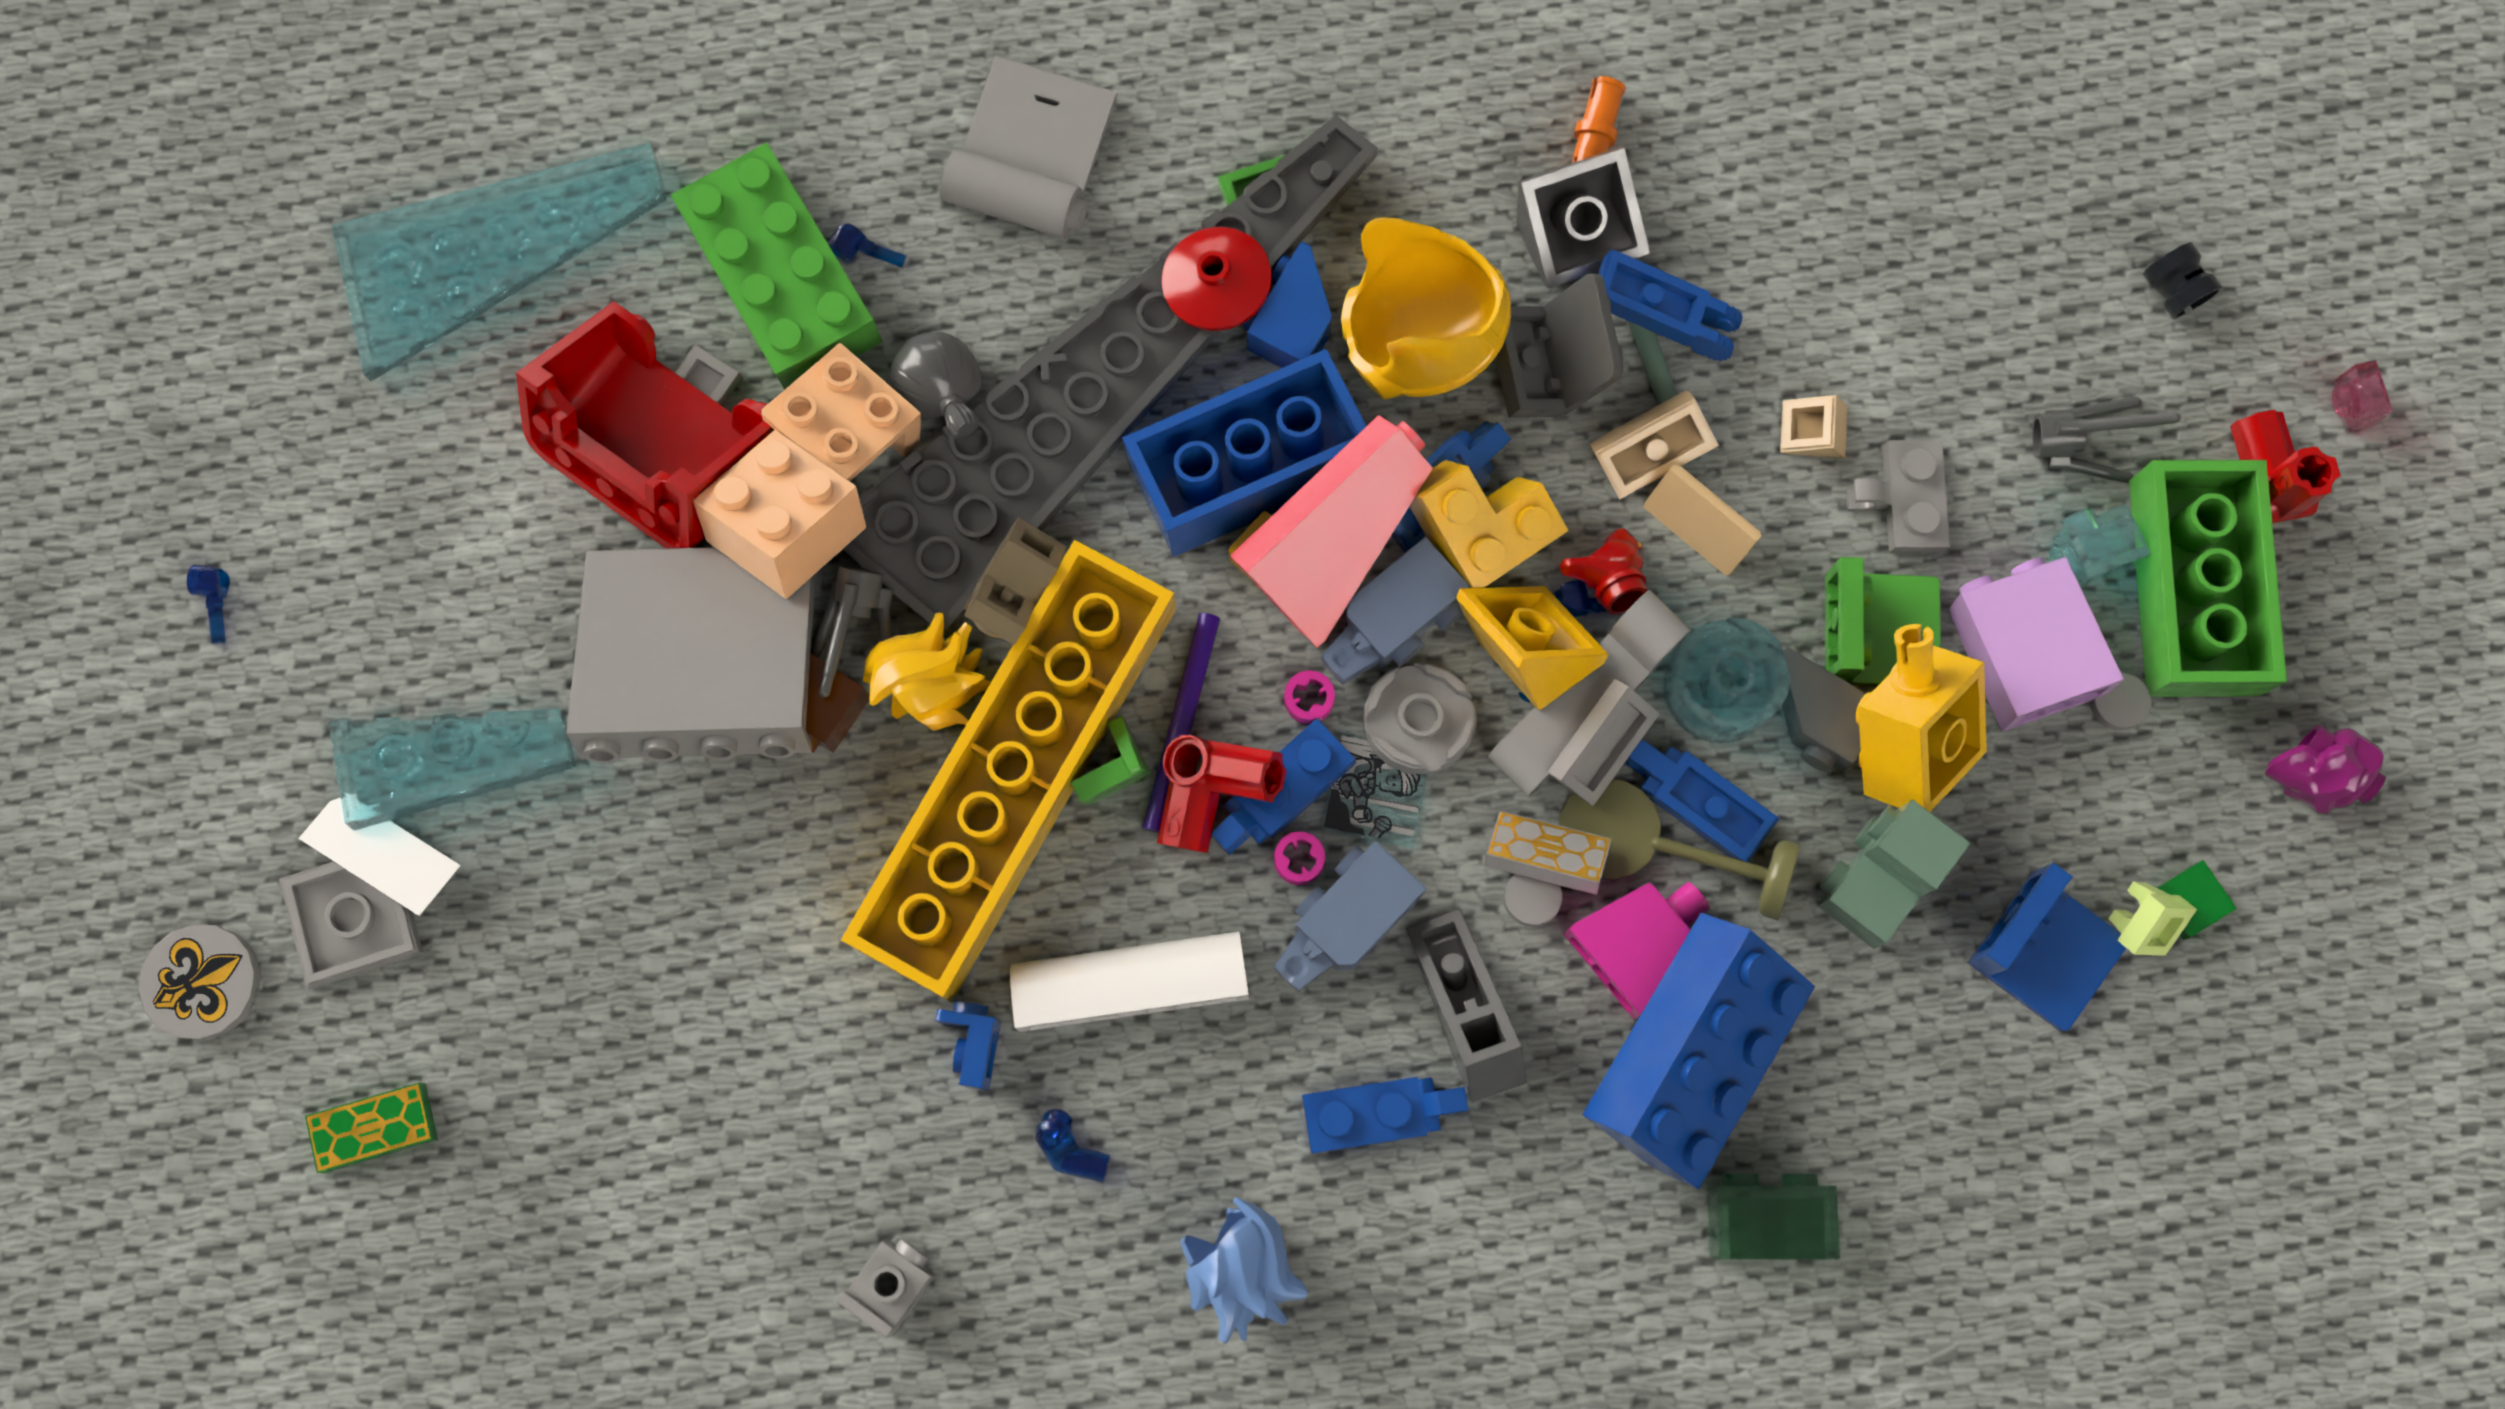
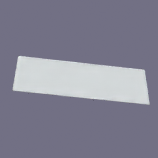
(382, 857)

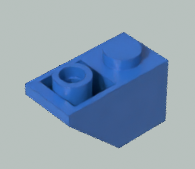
(1295, 314)

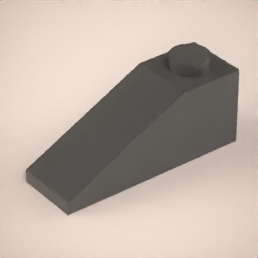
(1468, 1006)

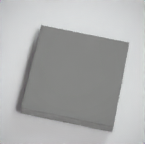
(345, 925)

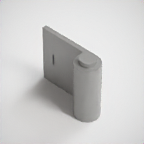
(1027, 154)

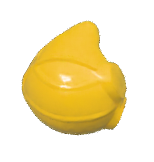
(1424, 311)

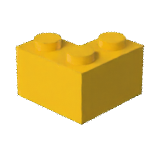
(1483, 533)

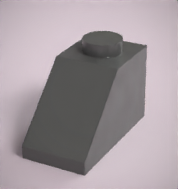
(1821, 714)

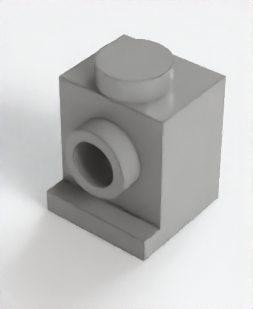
(882, 1311)

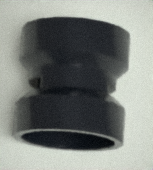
(2182, 280)

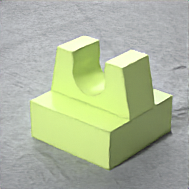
(2155, 923)

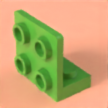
(1867, 612)

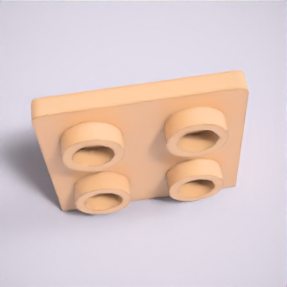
(844, 414)

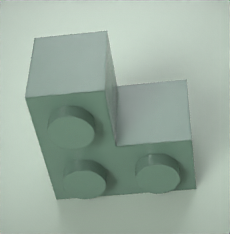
(1899, 862)

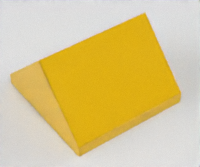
(1531, 639)

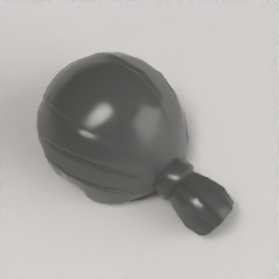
(938, 379)

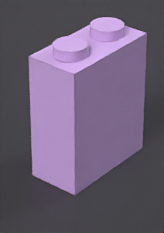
(2034, 641)

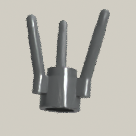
(2063, 432)
(851, 595)

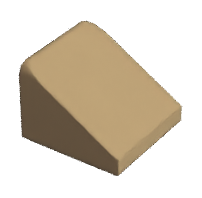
(1814, 427)

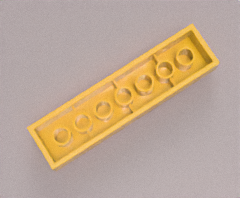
(1011, 771)

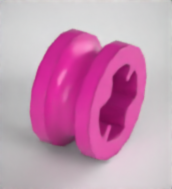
(1301, 682)
(1316, 854)

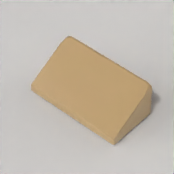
(1653, 443)
(1702, 519)

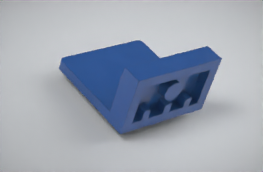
(2049, 949)

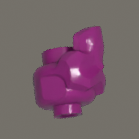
(2329, 769)

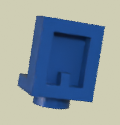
(976, 1054)

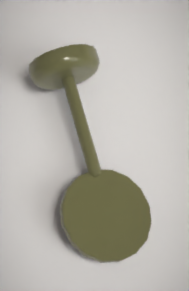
(1635, 828)

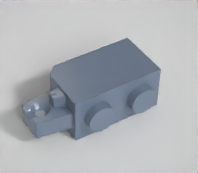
(1395, 611)
(1350, 917)

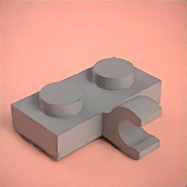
(1910, 494)

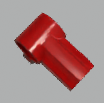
(2294, 478)
(1225, 770)

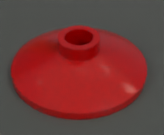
(1221, 299)

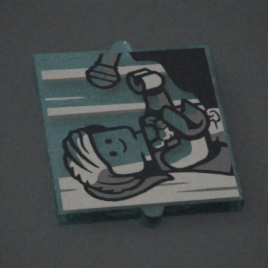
(1374, 799)

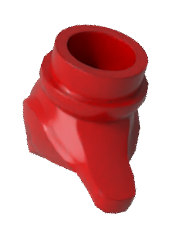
(1611, 572)

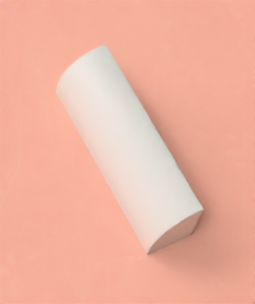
(1128, 982)

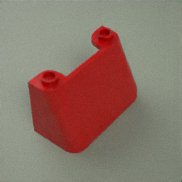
(611, 428)

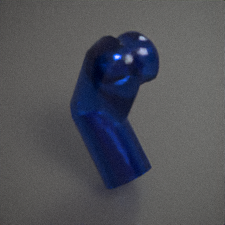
(1063, 1151)

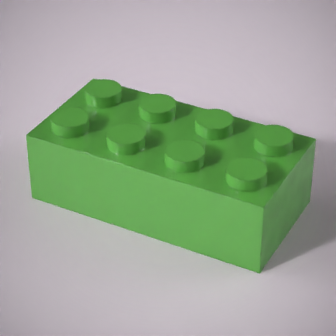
(775, 264)
(2209, 579)

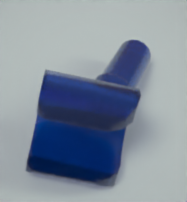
(849, 240)
(213, 585)
(1576, 599)

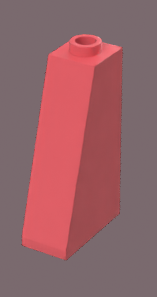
(1335, 527)

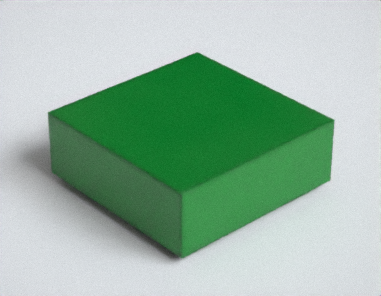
(2203, 892)

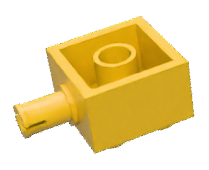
(1922, 722)

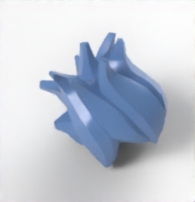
(1242, 1270)

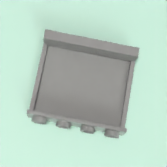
(688, 659)

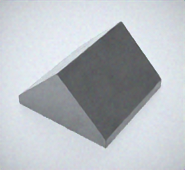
(1579, 215)

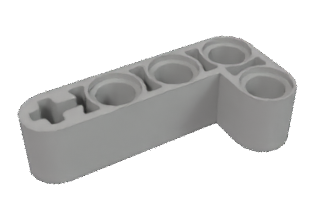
(1635, 649)

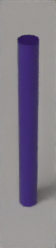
(1184, 708)

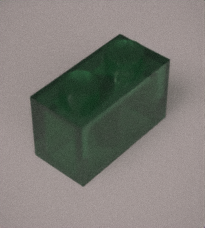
(1773, 1220)

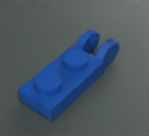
(1669, 305)

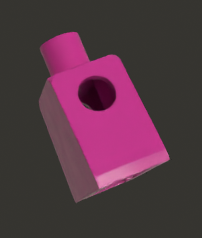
(1636, 940)

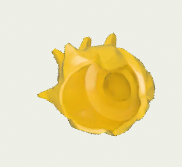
(926, 674)

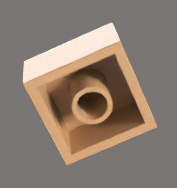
(780, 514)

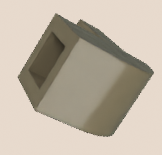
(1014, 581)

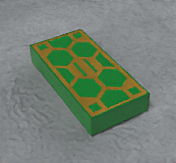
(371, 1127)

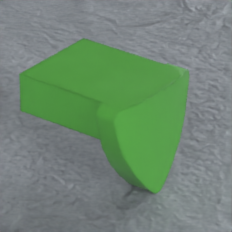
(1116, 773)

